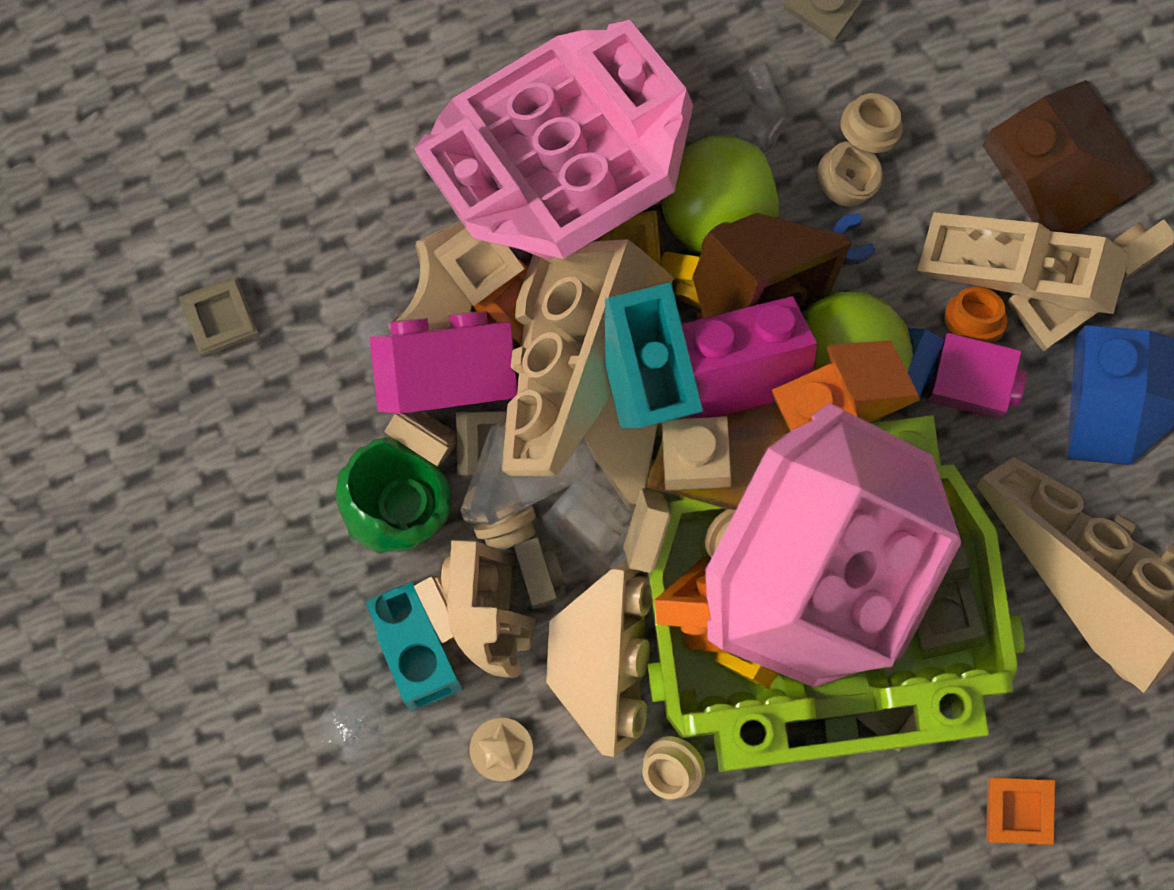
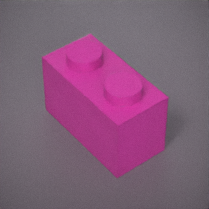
(747, 355)
(444, 365)

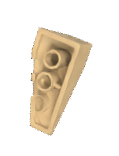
(564, 350)
(1100, 576)

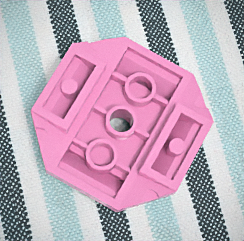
(562, 142)
(831, 552)

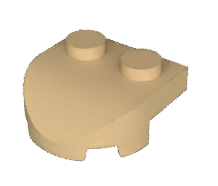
(481, 606)

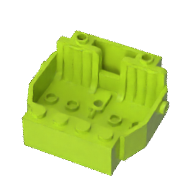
(714, 701)

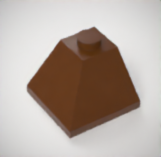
(1066, 159)
(765, 262)

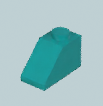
(648, 358)

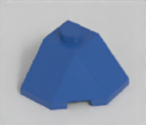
(1120, 393)

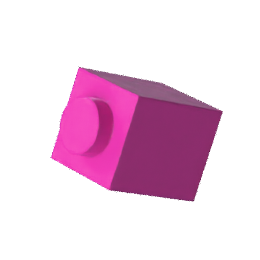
(977, 377)

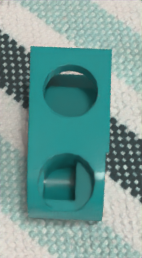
(412, 647)

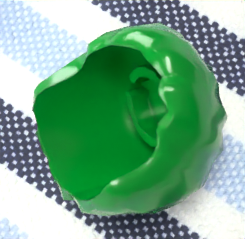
(391, 496)

